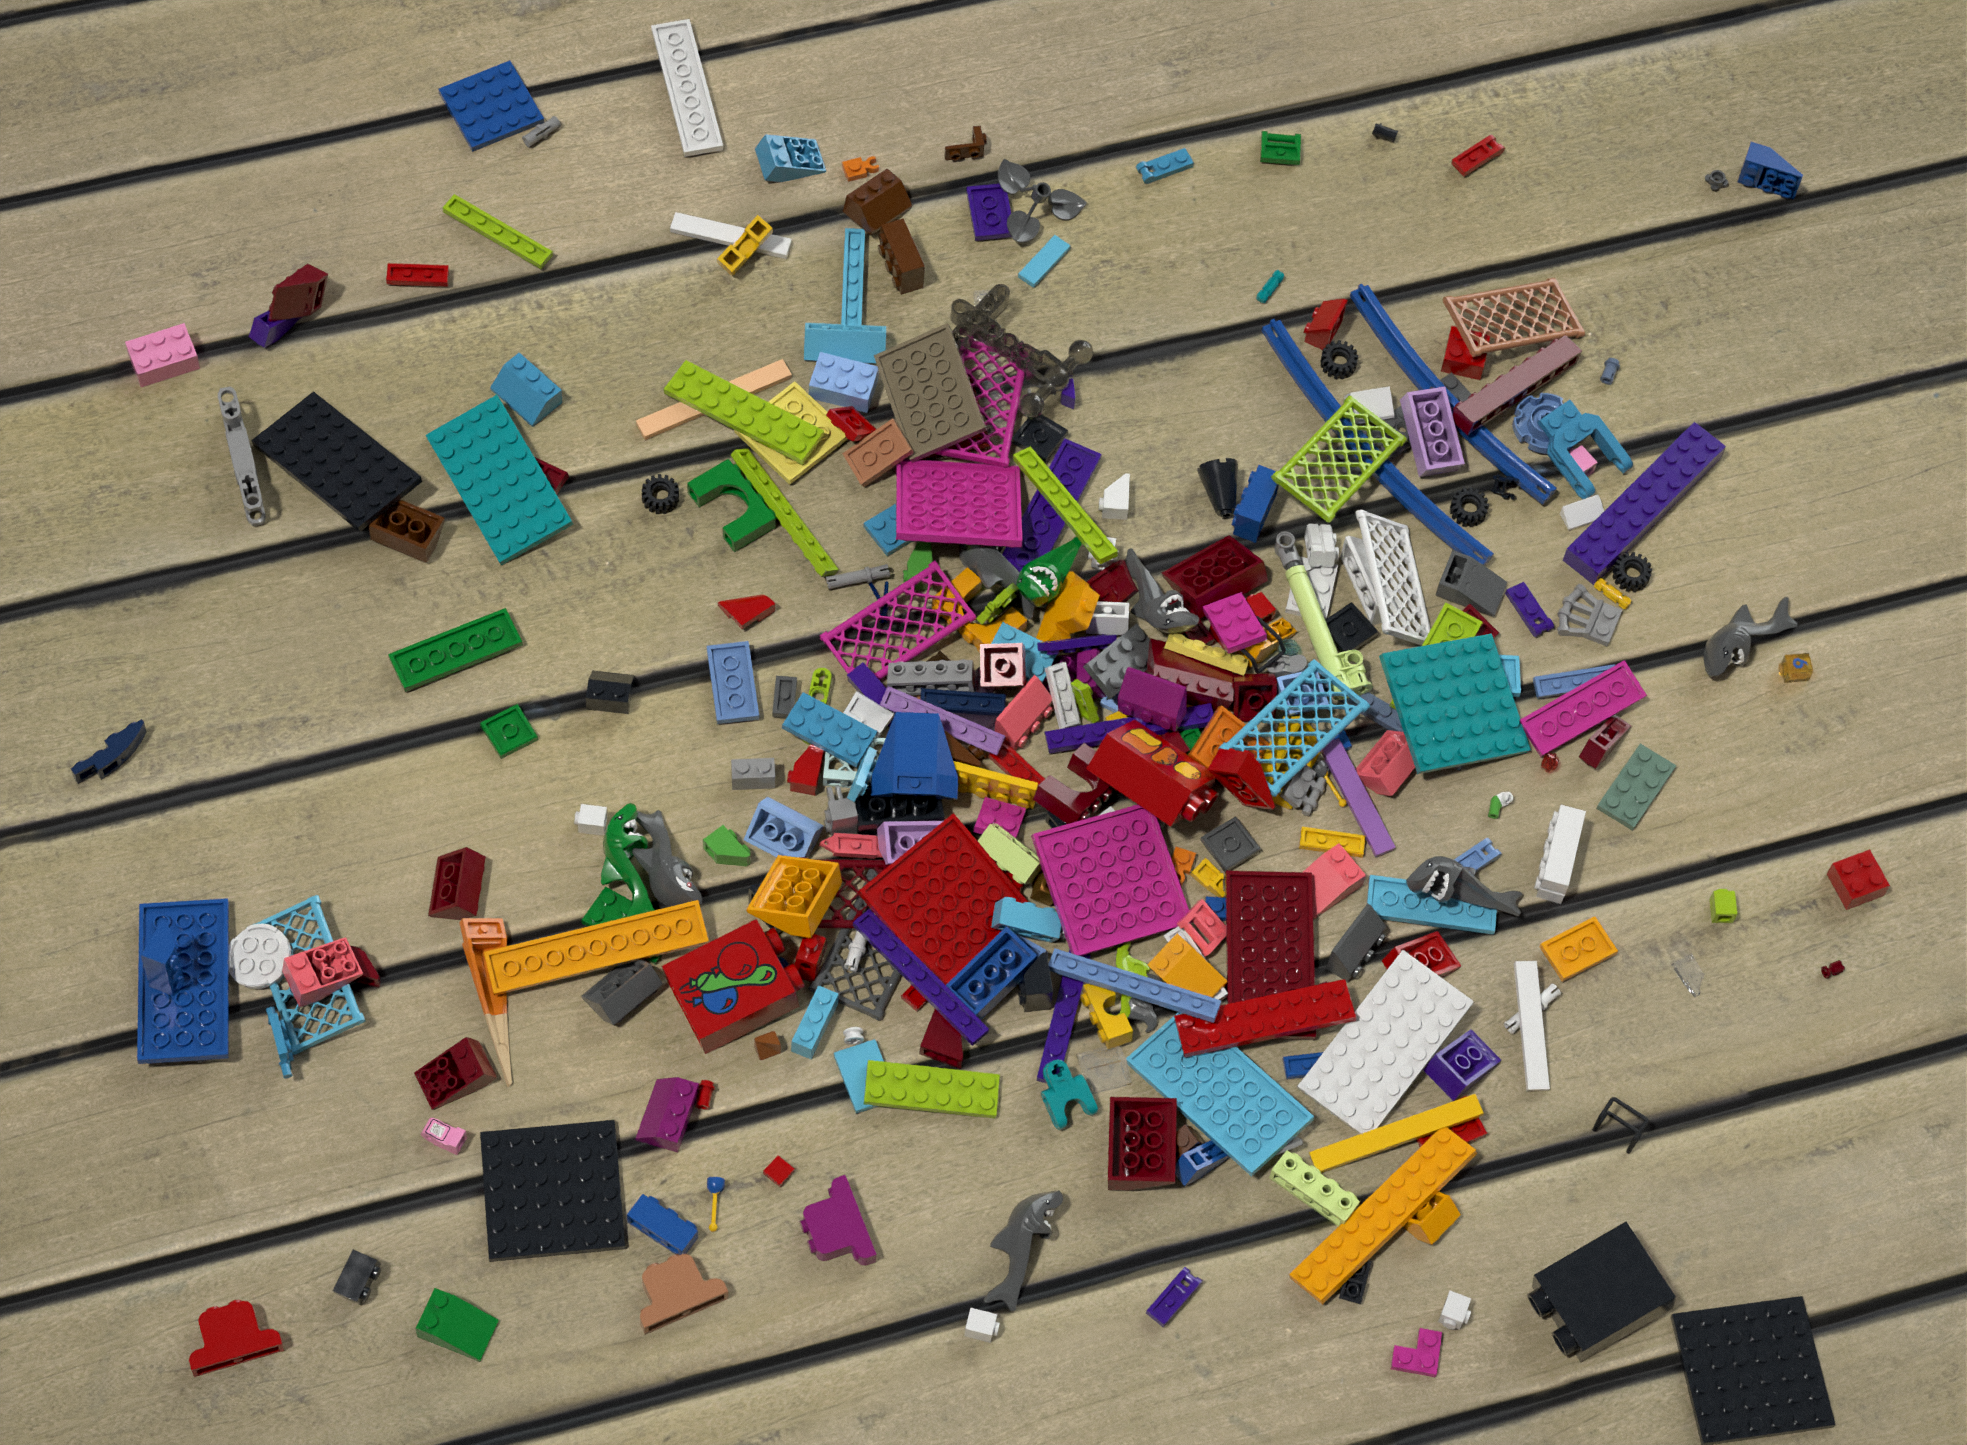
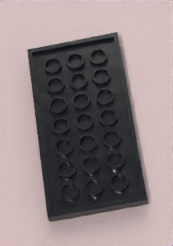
(336, 461)

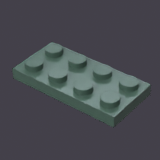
(1636, 787)

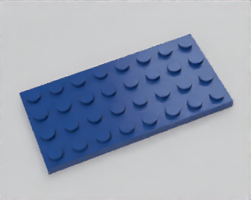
(196, 1017)

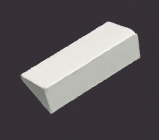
(1582, 512)

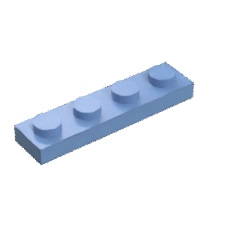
(1563, 682)

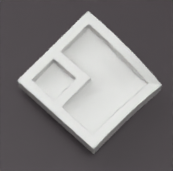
(869, 713)

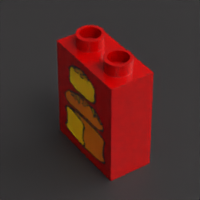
(1154, 773)

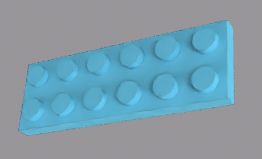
(1396, 902)

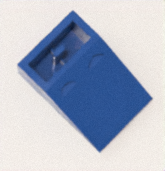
(1769, 172)

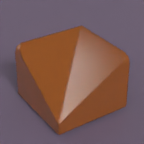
(767, 1045)

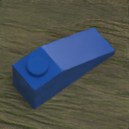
(1199, 1162)

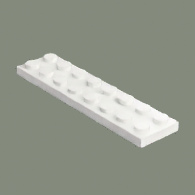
(687, 87)

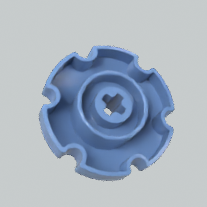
(1528, 414)

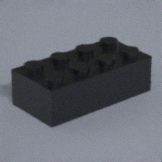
(876, 810)

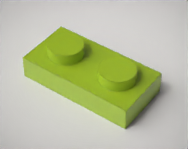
(1086, 705)

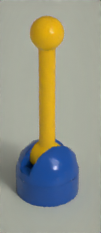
(715, 1186)

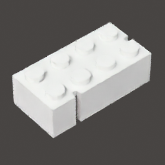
(1559, 853)

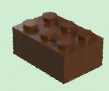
(901, 256)

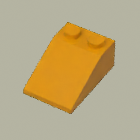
(1185, 968)

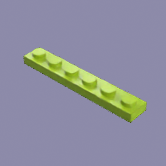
(497, 231)

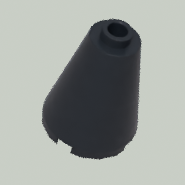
(1220, 484)

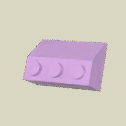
(900, 836)

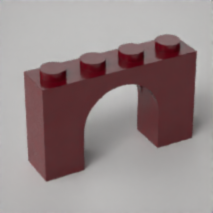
(1072, 804)

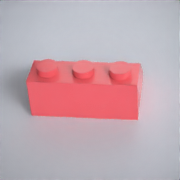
(1024, 713)
(1386, 764)

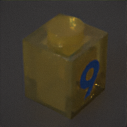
(1796, 668)

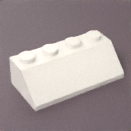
(1357, 567)

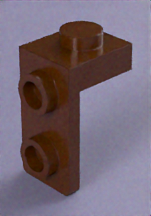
(969, 150)

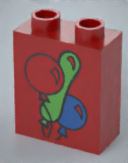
(733, 985)

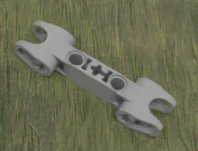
(241, 456)

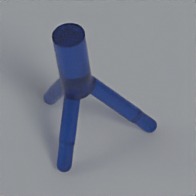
(883, 610)

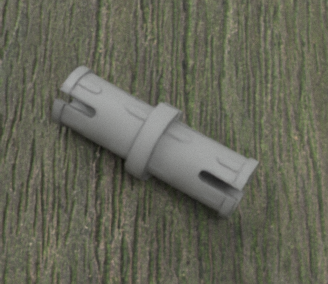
(531, 137)

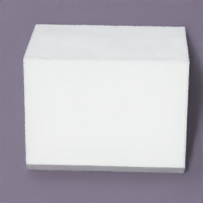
(1376, 400)

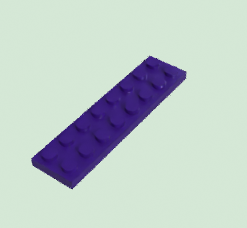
(1040, 522)

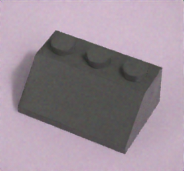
(1357, 944)
(622, 990)

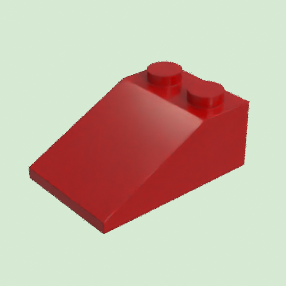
(1242, 777)
(1430, 951)

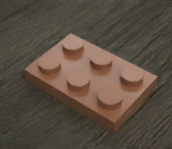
(878, 452)

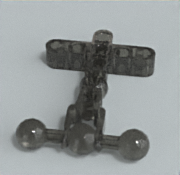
(1056, 376)

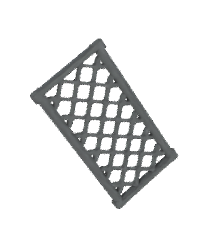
(830, 961)

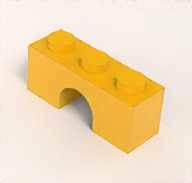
(752, 238)
(1112, 1029)

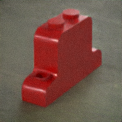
(232, 1338)

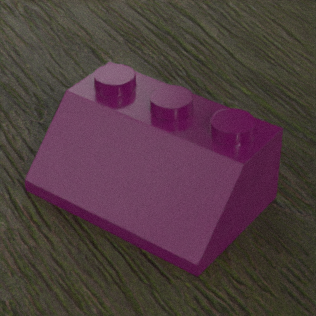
(1152, 699)
(668, 1113)

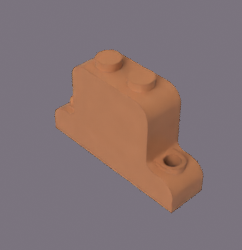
(677, 1292)

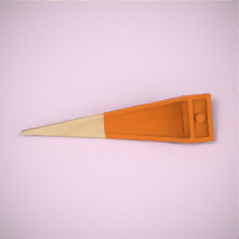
(478, 937)

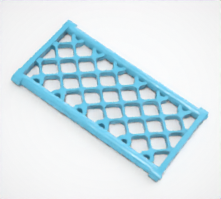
(1340, 725)
(358, 1018)

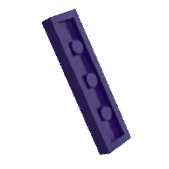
(1070, 645)

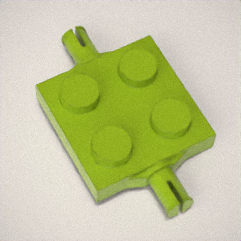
(993, 608)

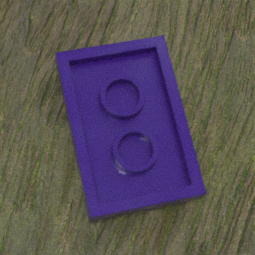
(988, 211)

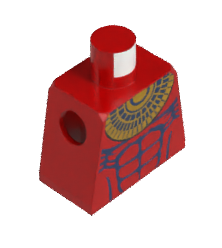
(811, 953)

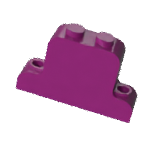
(837, 1226)

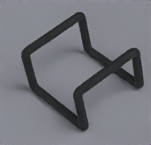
(1274, 658)
(1605, 1112)

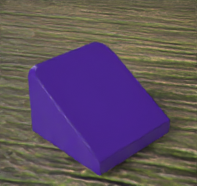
(1068, 395)

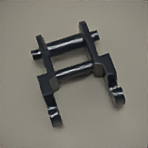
(1495, 489)

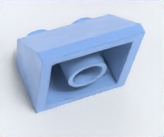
(1284, 681)

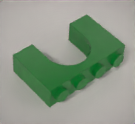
(727, 480)

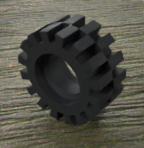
(1339, 350)
(657, 484)
(1471, 497)
(1632, 582)

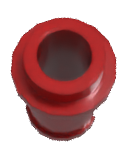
(704, 1095)

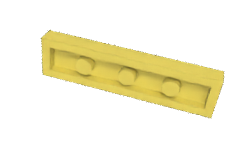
(1211, 655)

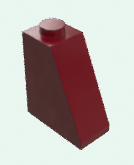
(942, 1042)

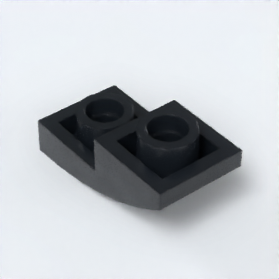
(1354, 1287)

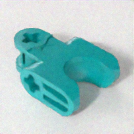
(1065, 1088)

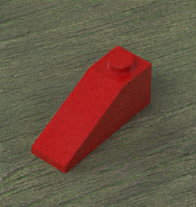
(806, 771)

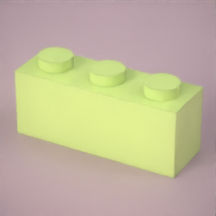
(1010, 854)

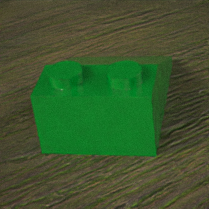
(456, 1325)

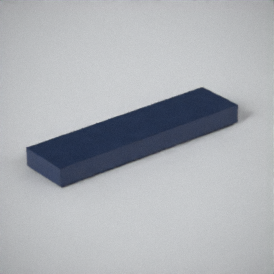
(965, 702)

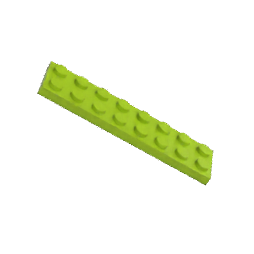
(744, 412)

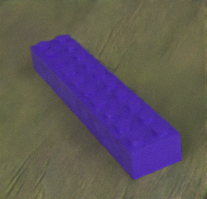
(1644, 503)

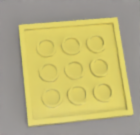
(801, 404)

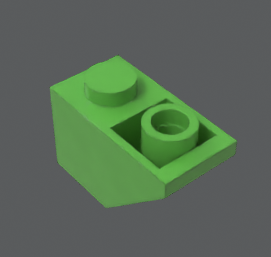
(725, 848)

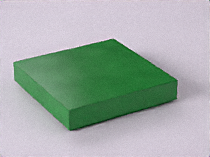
(509, 731)

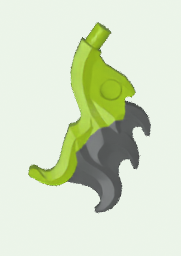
(1132, 1007)

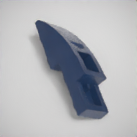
(117, 751)

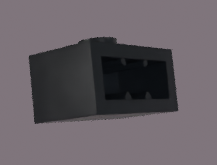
(357, 1277)

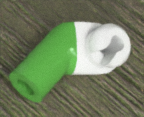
(1497, 802)

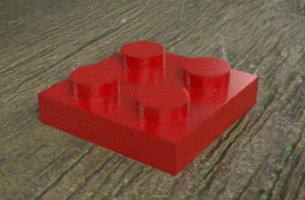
(850, 422)

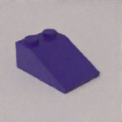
(1461, 1064)

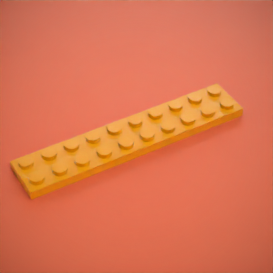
(596, 947)
(1382, 1214)

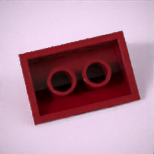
(457, 884)

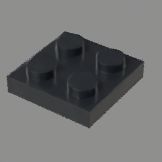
(1041, 435)
(1350, 628)

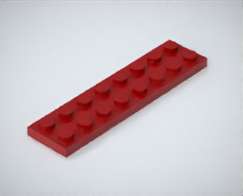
(1267, 1018)

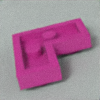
(1422, 1359)

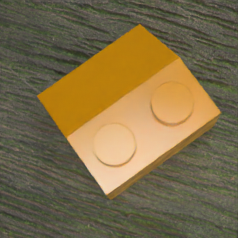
(1433, 1219)

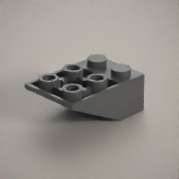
(1471, 583)

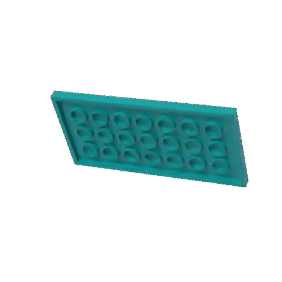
(499, 479)

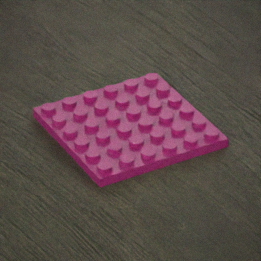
(958, 503)
(1110, 879)

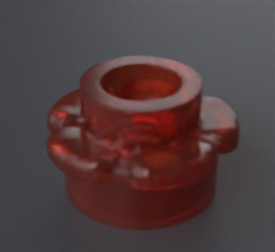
(1549, 762)

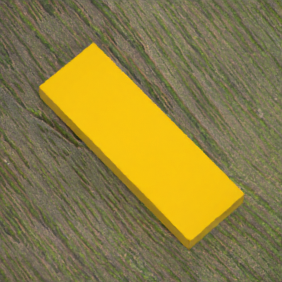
(1324, 840)

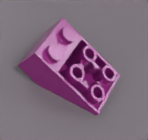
(1075, 667)

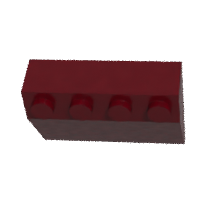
(1216, 574)
(1203, 681)
(1141, 1142)

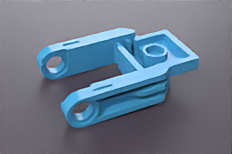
(1569, 427)

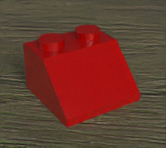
(1325, 323)

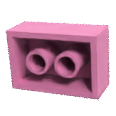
(162, 355)

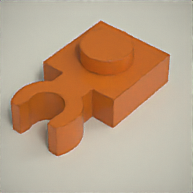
(857, 169)
(1182, 862)

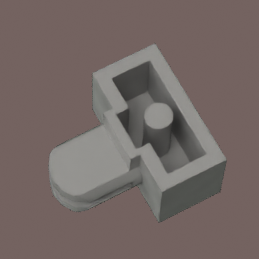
(840, 814)

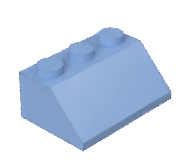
(782, 830)

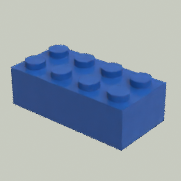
(993, 973)

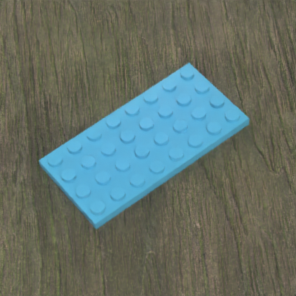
(1222, 1097)

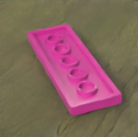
(1582, 708)

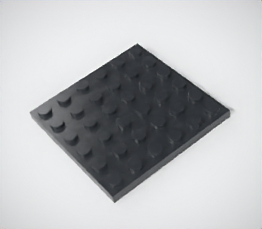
(552, 1190)
(1752, 1371)

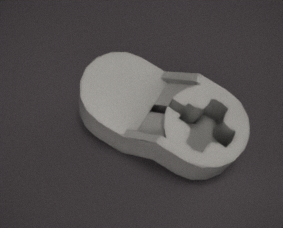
(1288, 665)

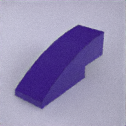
(867, 684)

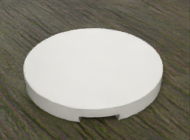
(258, 956)

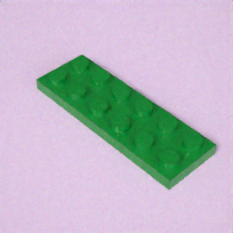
(455, 649)

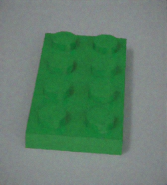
(610, 907)

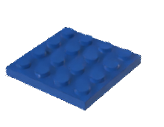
(491, 105)

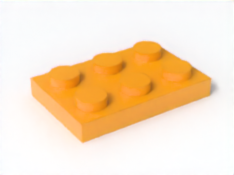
(1578, 948)

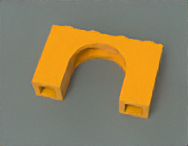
(967, 586)

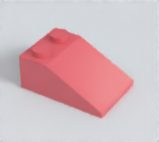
(1333, 878)

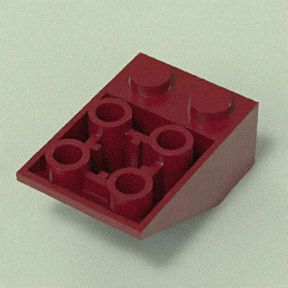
(298, 294)
(455, 1073)

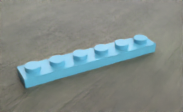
(853, 276)

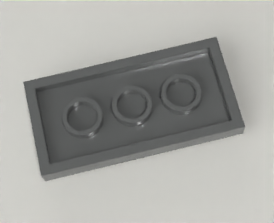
(1111, 664)

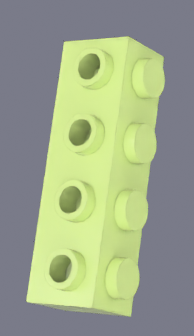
(1314, 1188)

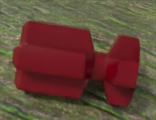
(1834, 969)

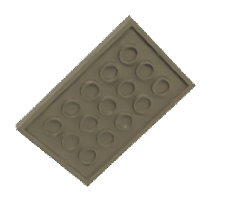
(930, 392)

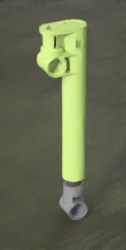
(1336, 663)

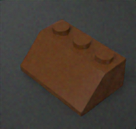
(877, 202)
(408, 530)

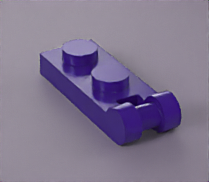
(1529, 609)
(1173, 1297)

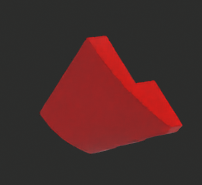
(748, 609)

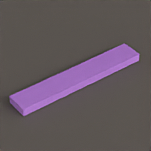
(953, 724)
(1357, 798)

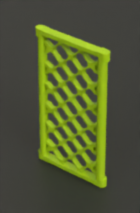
(1343, 493)

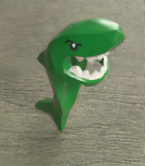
(1043, 577)
(618, 847)

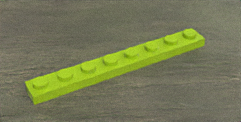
(1065, 505)
(784, 512)

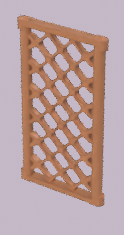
(1511, 293)

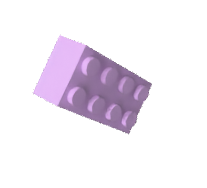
(1432, 431)

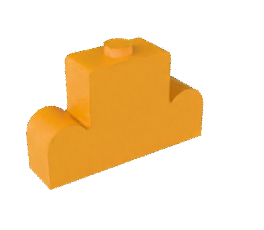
(1069, 610)

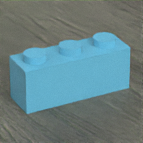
(1027, 919)
(814, 1022)

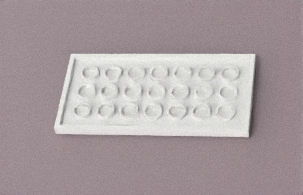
(1387, 1045)

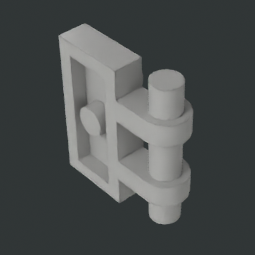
(1296, 789)

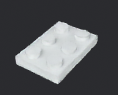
(1322, 581)

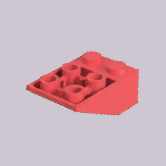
(321, 971)

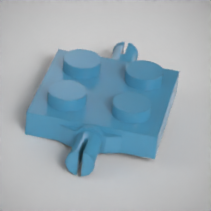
(282, 1042)

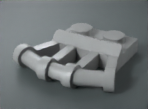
(1601, 621)

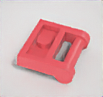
(1207, 923)

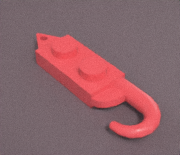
(852, 845)

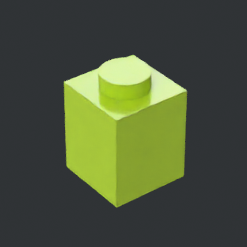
(1723, 906)

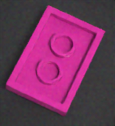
(1234, 623)

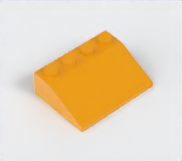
(796, 894)

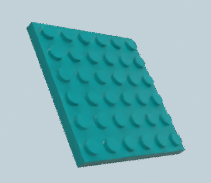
(1454, 703)

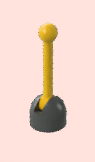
(1322, 770)

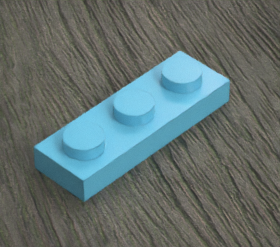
(862, 775)

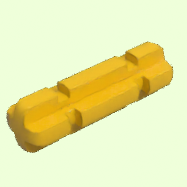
(1612, 593)

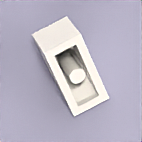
(1116, 499)

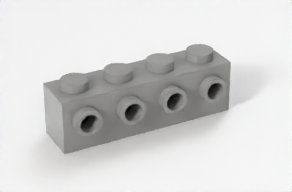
(941, 674)

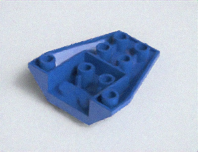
(915, 759)

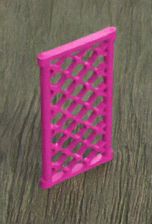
(982, 457)
(852, 622)

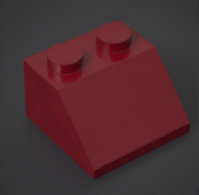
(1252, 694)

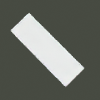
(1062, 695)

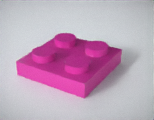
(1002, 813)

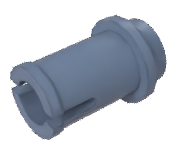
(1611, 366)

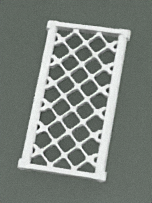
(1378, 582)

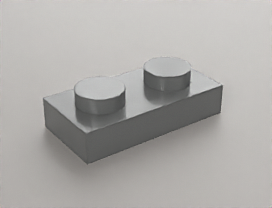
(784, 696)

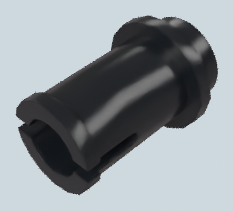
(1384, 132)

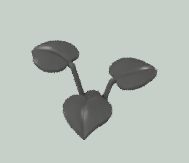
(1020, 225)

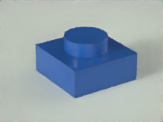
(1218, 906)

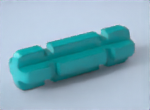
(1270, 286)

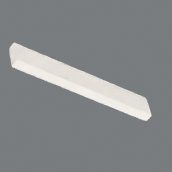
(725, 234)
(1531, 1026)

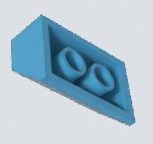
(526, 390)

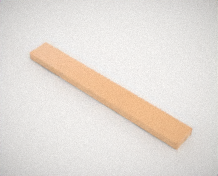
(681, 413)

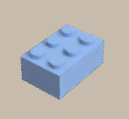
(843, 382)

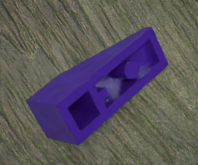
(268, 332)

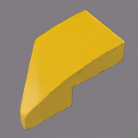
(1209, 877)

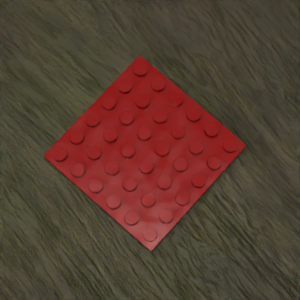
(941, 898)

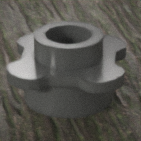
(1716, 175)

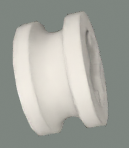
(853, 1036)

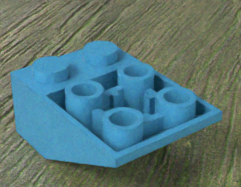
(788, 158)

